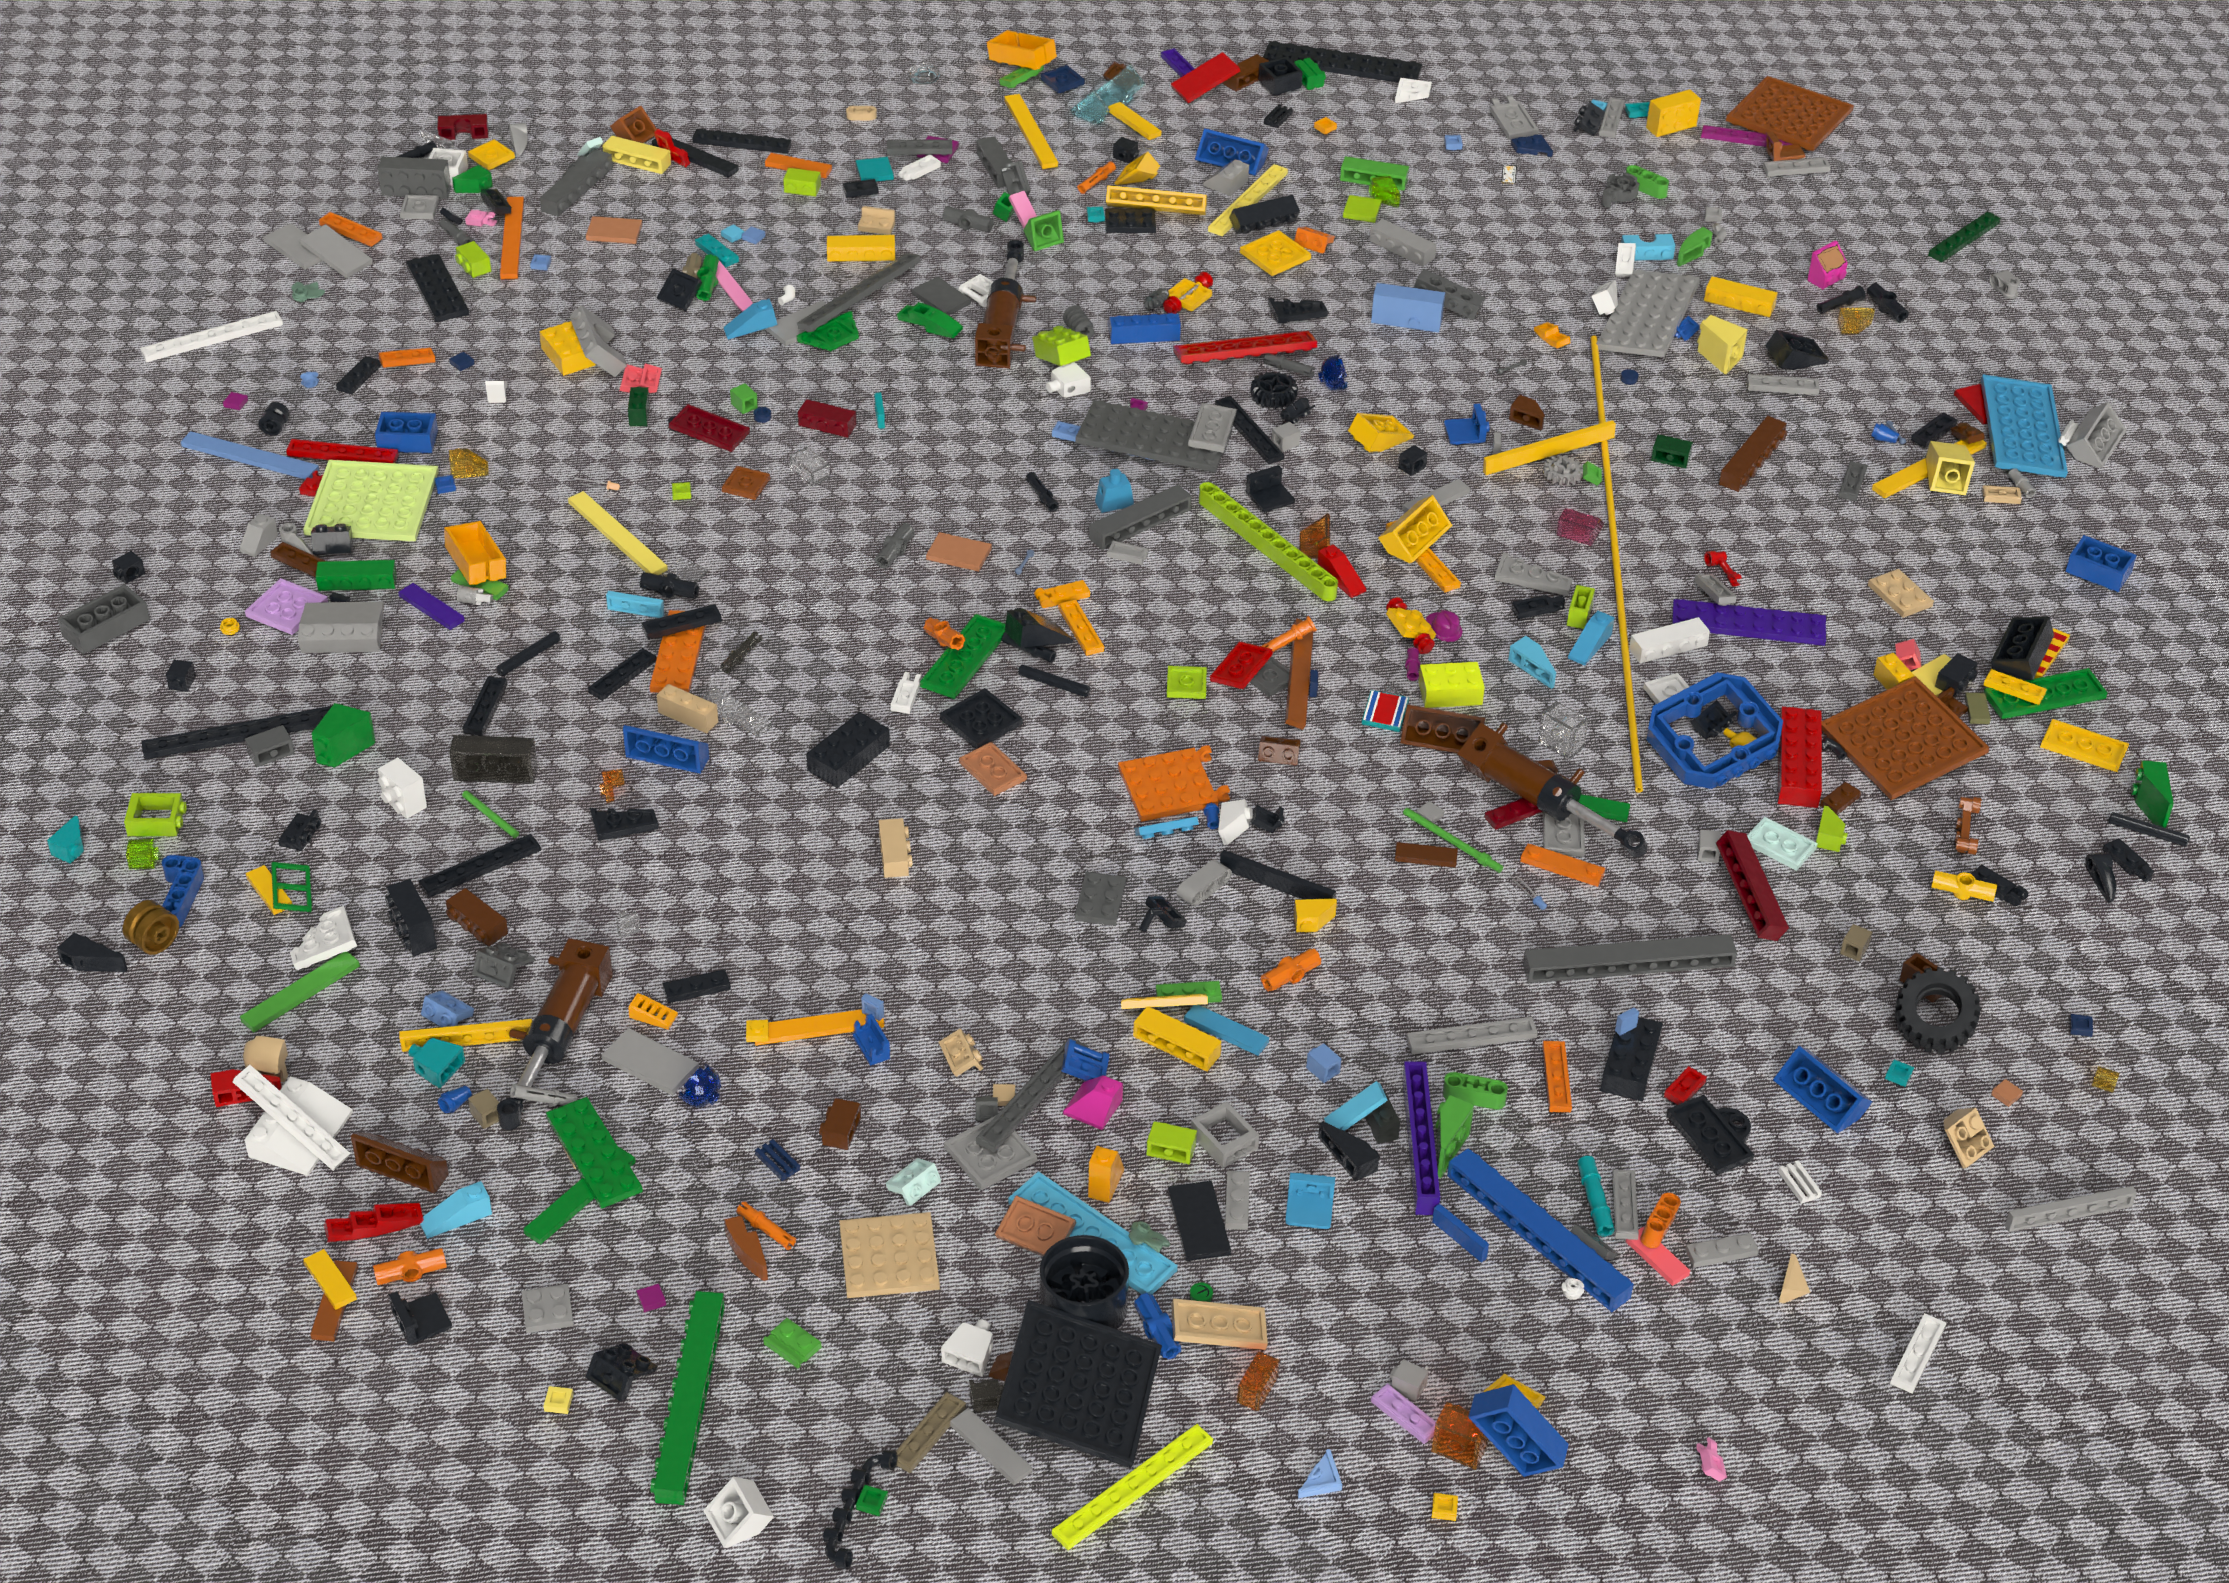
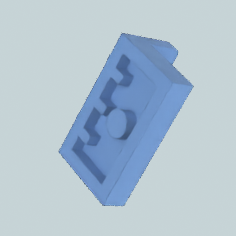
(445, 1009)

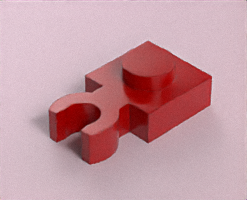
(311, 485)

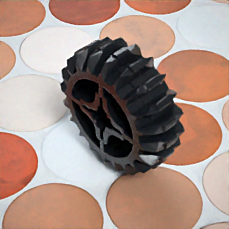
(1274, 390)

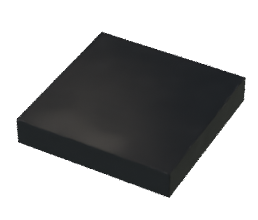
(679, 290)

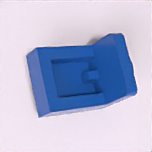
(1687, 328)

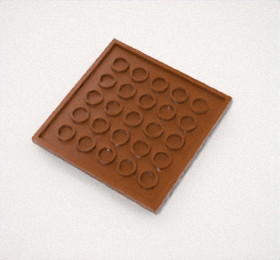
(1790, 112)
(1904, 738)

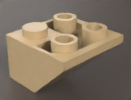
(1967, 1135)

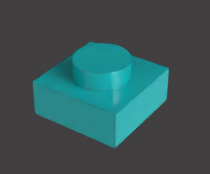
(1095, 214)
(1899, 1073)

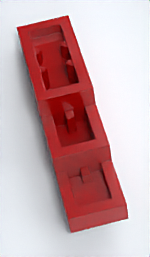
(380, 1221)

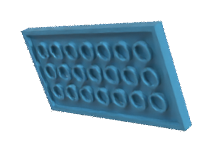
(2023, 426)

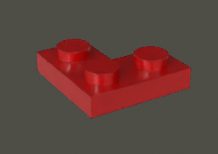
(665, 141)

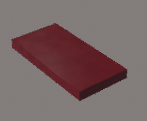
(709, 428)

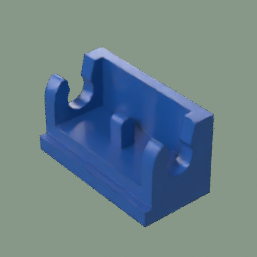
(871, 1041)

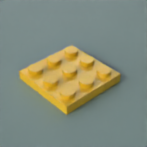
(1275, 253)

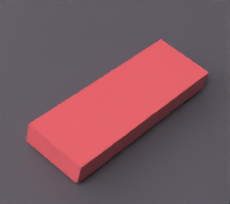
(1661, 1260)

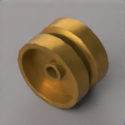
(150, 927)

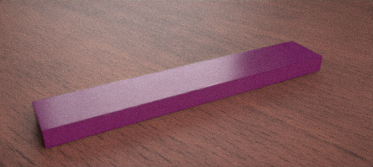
(1735, 136)

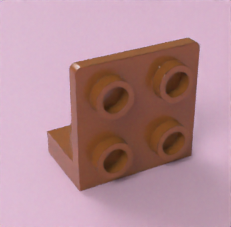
(1779, 152)

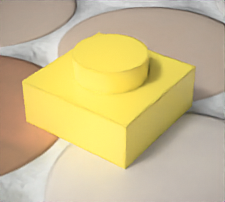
(558, 1400)

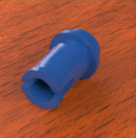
(1211, 812)

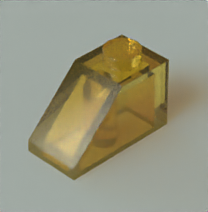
(1855, 319)
(467, 464)

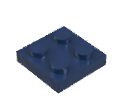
(1062, 79)

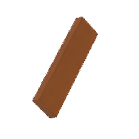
(327, 1318)

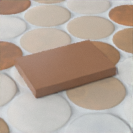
(614, 230)
(959, 551)
(993, 768)
(1033, 1226)

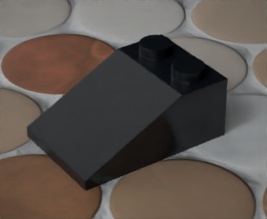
(1795, 351)
(1033, 630)

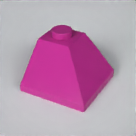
(1095, 1101)

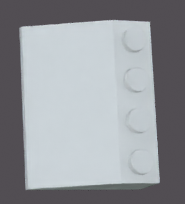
(277, 1146)

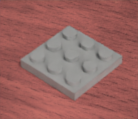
(987, 1166)

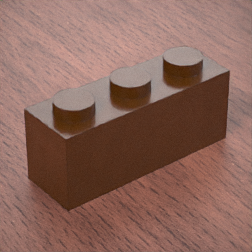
(1248, 73)
(476, 917)

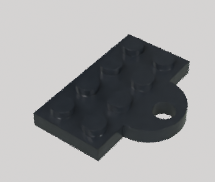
(1713, 1133)

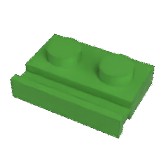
(792, 1343)

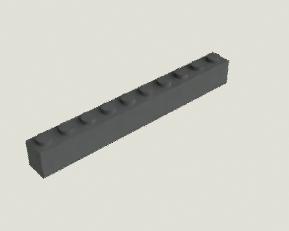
(1629, 958)

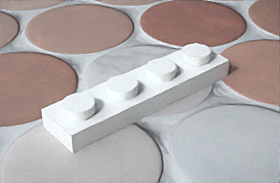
(1918, 1353)

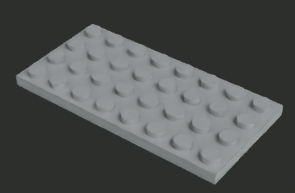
(1648, 313)

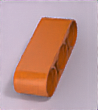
(1660, 1220)

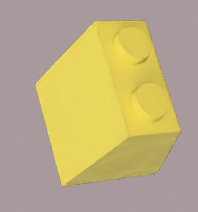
(1721, 342)
(1949, 467)

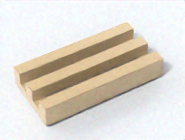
(2002, 494)

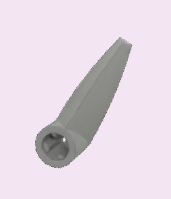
(518, 137)
(289, 535)

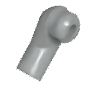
(1719, 232)

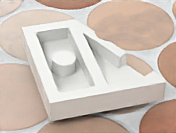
(1412, 90)

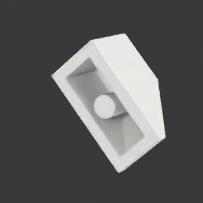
(1234, 820)

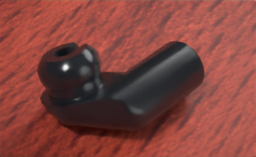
(1835, 747)

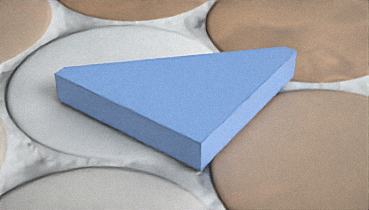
(1322, 1479)

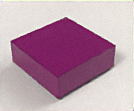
(235, 401)
(651, 1298)

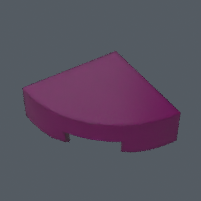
(1136, 403)

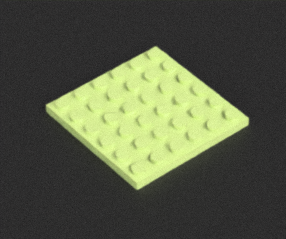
(373, 499)

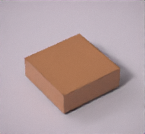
(2007, 1093)

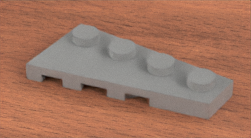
(1519, 573)

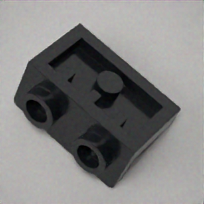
(300, 831)

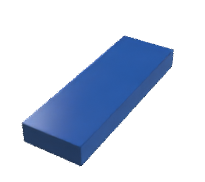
(1460, 1233)

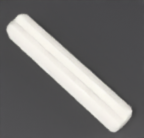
(2068, 432)

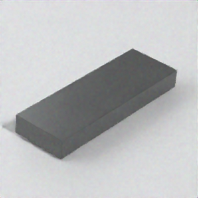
(1853, 481)

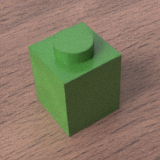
(743, 398)

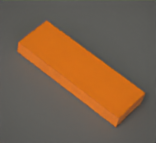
(406, 357)

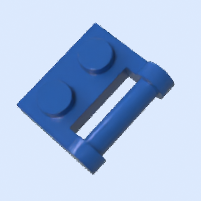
(1082, 1066)

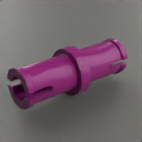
(1412, 664)

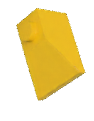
(1139, 170)

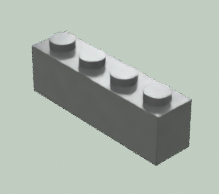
(993, 158)

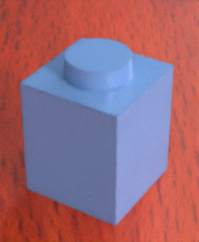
(1323, 1063)

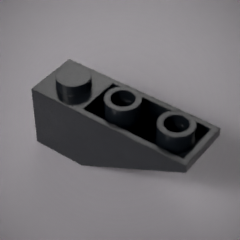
(86, 955)

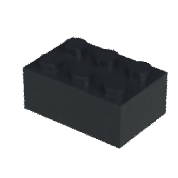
(410, 917)

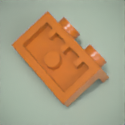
(1313, 239)

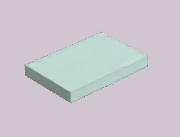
(1781, 843)

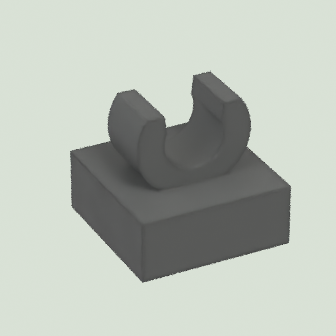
(986, 1107)

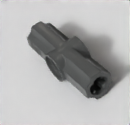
(968, 219)
(894, 545)

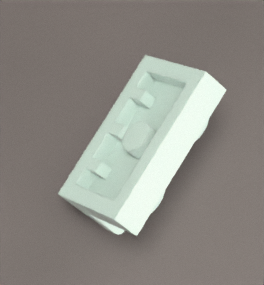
(915, 1180)

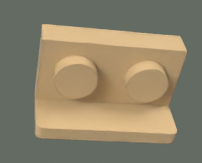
(877, 220)
(960, 1052)

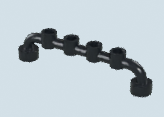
(842, 1516)

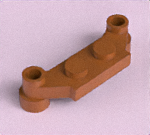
(1962, 840)

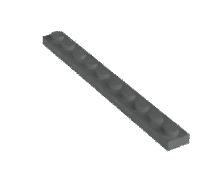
(858, 292)

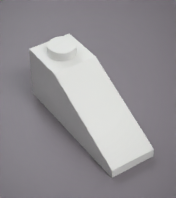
(1606, 298)

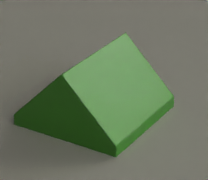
(1044, 230)

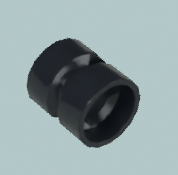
(274, 418)

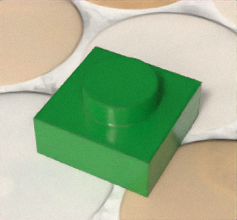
(872, 1500)

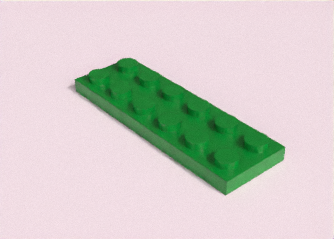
(957, 667)
(2062, 691)
(594, 1152)

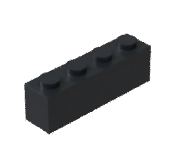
(1264, 214)

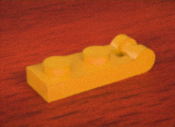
(1063, 593)

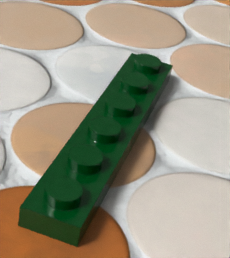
(1964, 237)

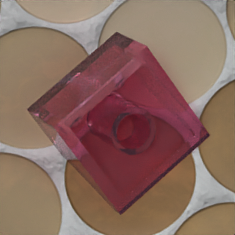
(1579, 526)

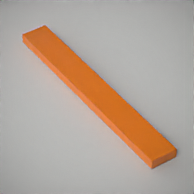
(512, 239)

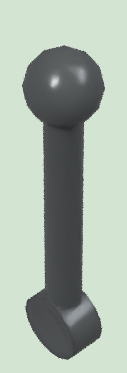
(1523, 362)

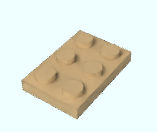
(1900, 593)

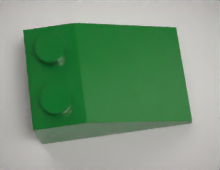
(2153, 791)

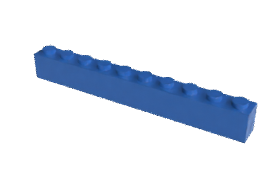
(1540, 1229)

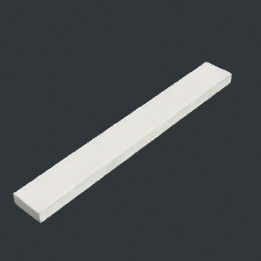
(211, 336)

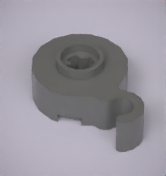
(1620, 189)

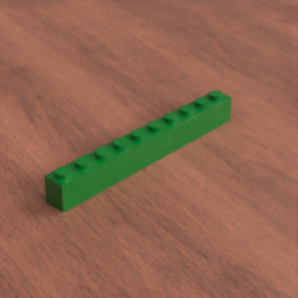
(689, 1398)

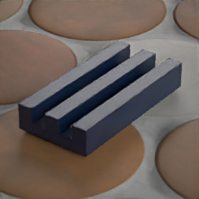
(773, 1149)

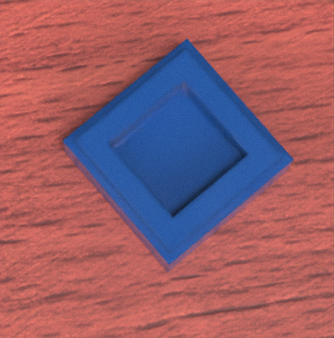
(445, 484)

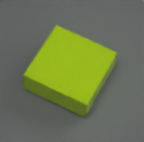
(681, 491)

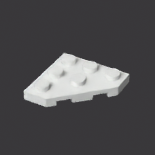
(328, 939)

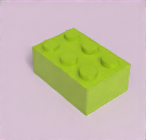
(1061, 346)

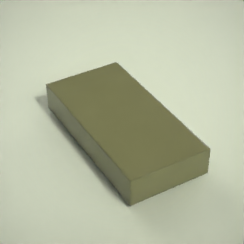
(1977, 708)

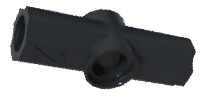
(1887, 302)
(669, 585)

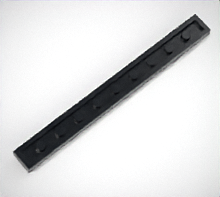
(230, 733)

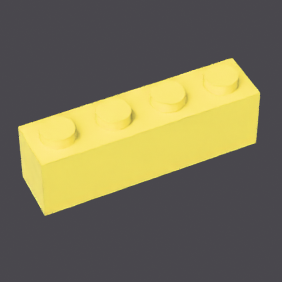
(638, 154)

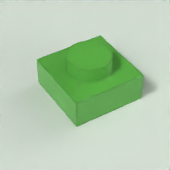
(1592, 473)

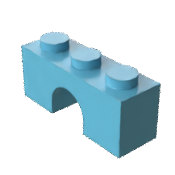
(1660, 249)

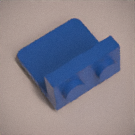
(1468, 430)

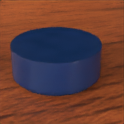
(1629, 376)
(762, 414)

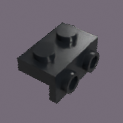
(1589, 118)
(1712, 720)

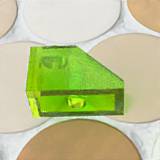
(1386, 190)

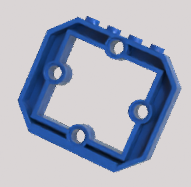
(1752, 712)

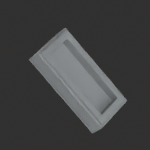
(1127, 552)

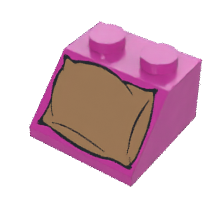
(1827, 266)

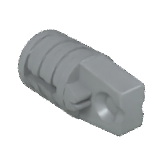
(473, 595)

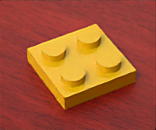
(491, 154)

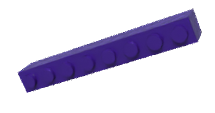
(1420, 1137)

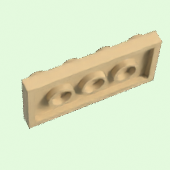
(1219, 1324)

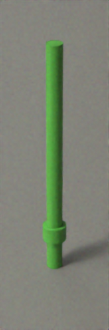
(1483, 858)

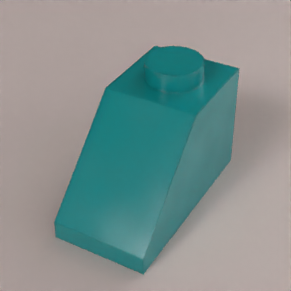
(67, 841)

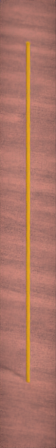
(1617, 575)

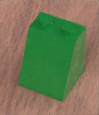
(342, 735)

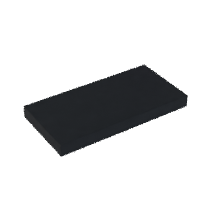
(1199, 1220)

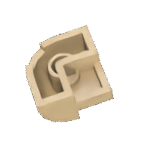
(267, 1056)

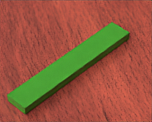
(299, 991)

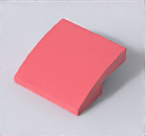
(641, 377)

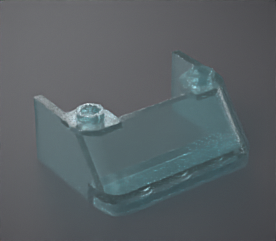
(1118, 89)

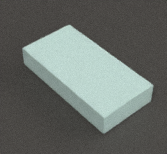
(590, 146)

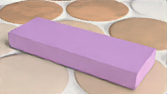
(1404, 1413)

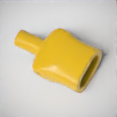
(1738, 739)

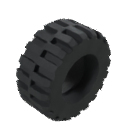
(1942, 984)

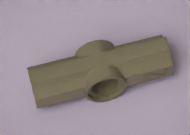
(692, 265)

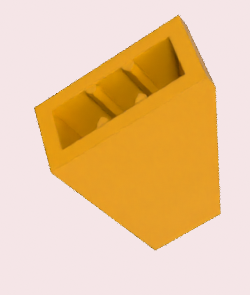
(1104, 1173)

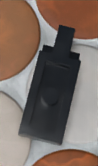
(1537, 606)
(2128, 860)

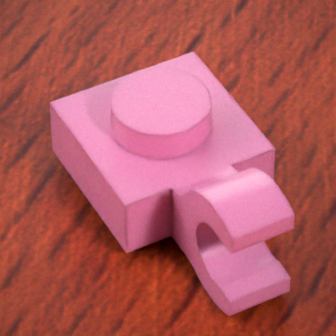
(478, 218)
(1712, 1463)

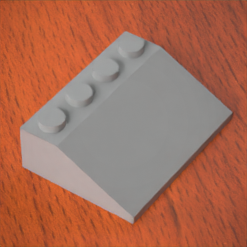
(341, 627)

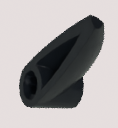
(2100, 870)

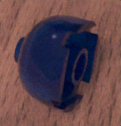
(1333, 373)
(702, 1088)

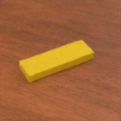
(2015, 687)
(262, 883)
(329, 1279)

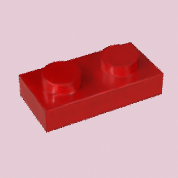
(1685, 1086)

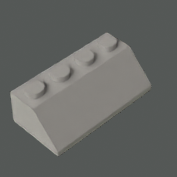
(2097, 436)

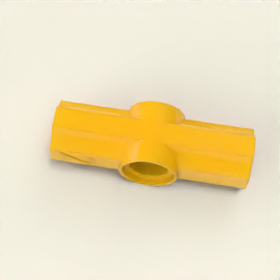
(1964, 886)

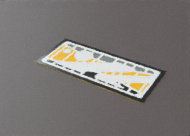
(1509, 174)

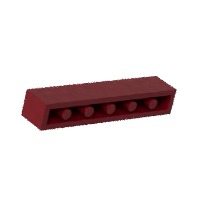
(1752, 885)

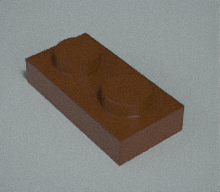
(1967, 433)
(1841, 798)

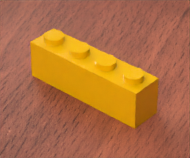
(861, 248)
(1740, 296)
(1177, 1038)

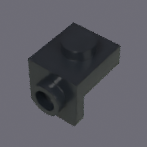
(1266, 819)

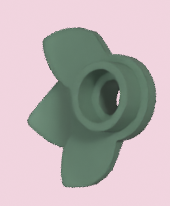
(304, 292)
(1142, 1233)

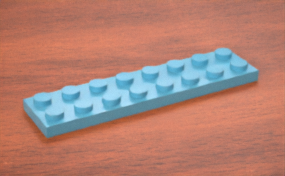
(1146, 1266)

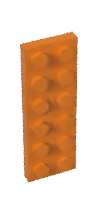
(677, 659)

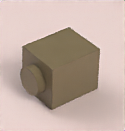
(1856, 942)
(484, 1108)

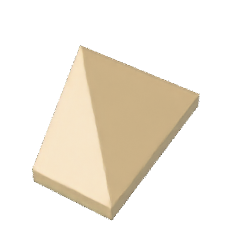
(1794, 1282)

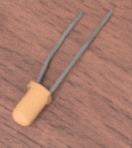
(614, 486)

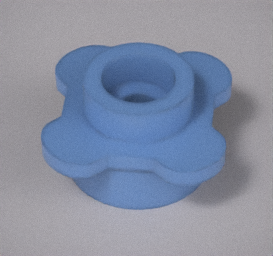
(309, 379)

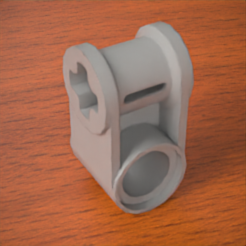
(2005, 283)

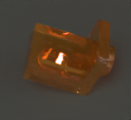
(611, 779)

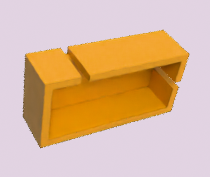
(1021, 49)
(475, 552)

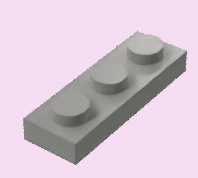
(1715, 589)
(1237, 1200)
(1721, 1250)

